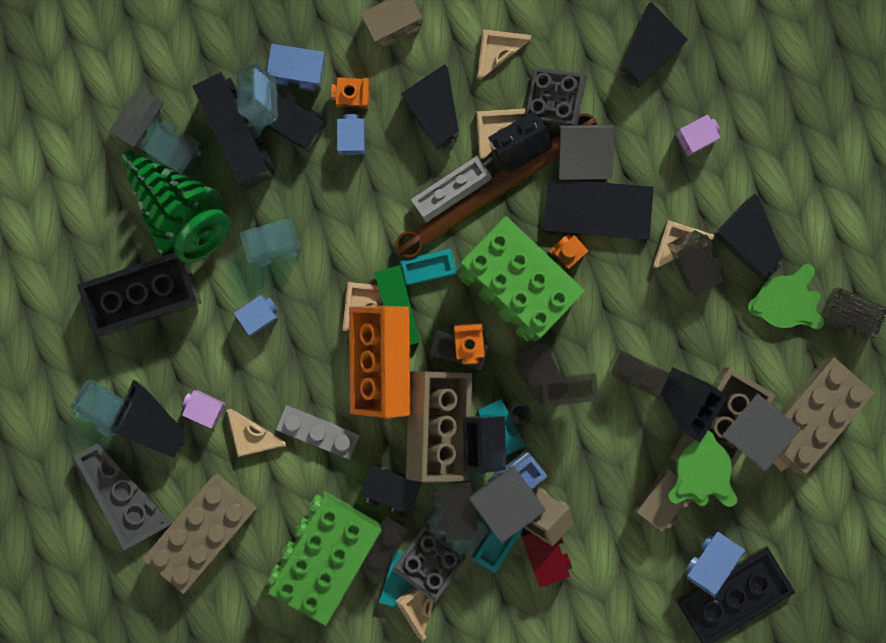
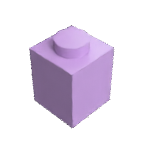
(698, 135)
(203, 408)

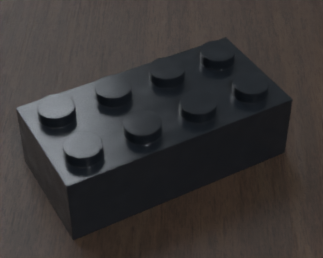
(236, 137)
(138, 294)

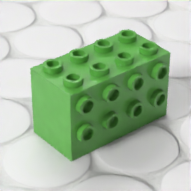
(519, 280)
(323, 557)

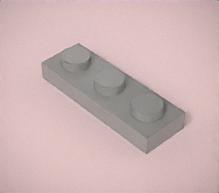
(451, 189)
(318, 432)

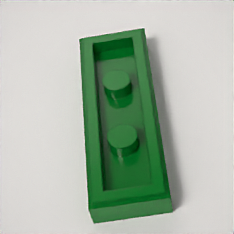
(394, 293)

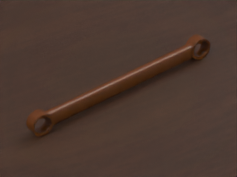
(481, 197)

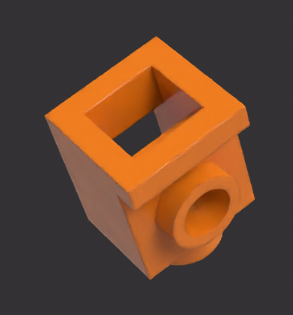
(358, 100)
(568, 251)
(466, 332)

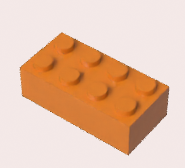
(379, 361)

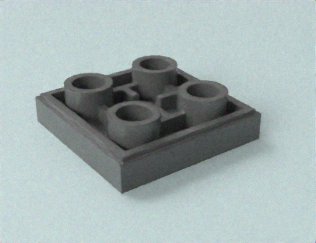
(556, 96)
(137, 117)
(585, 152)
(761, 432)
(507, 503)
(428, 564)

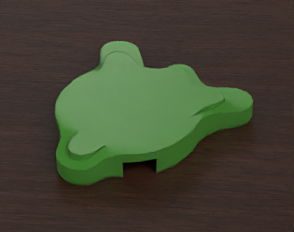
(787, 302)
(703, 471)

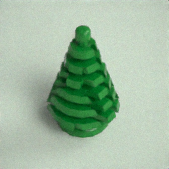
(177, 209)

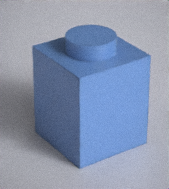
(351, 135)
(257, 314)

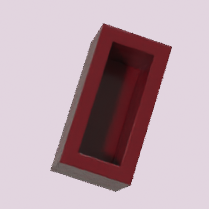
(546, 560)

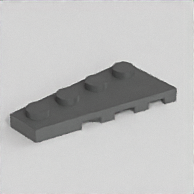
(121, 500)

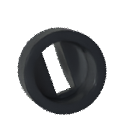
(515, 416)

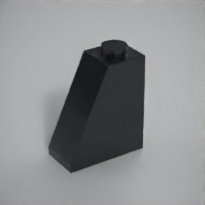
(651, 46)
(434, 107)
(751, 238)
(692, 403)
(147, 422)

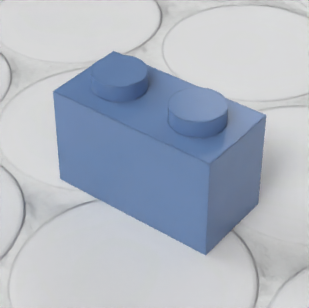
(296, 67)
(715, 563)

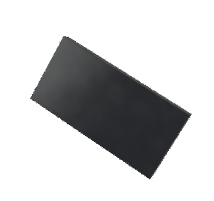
(598, 209)
(748, 591)

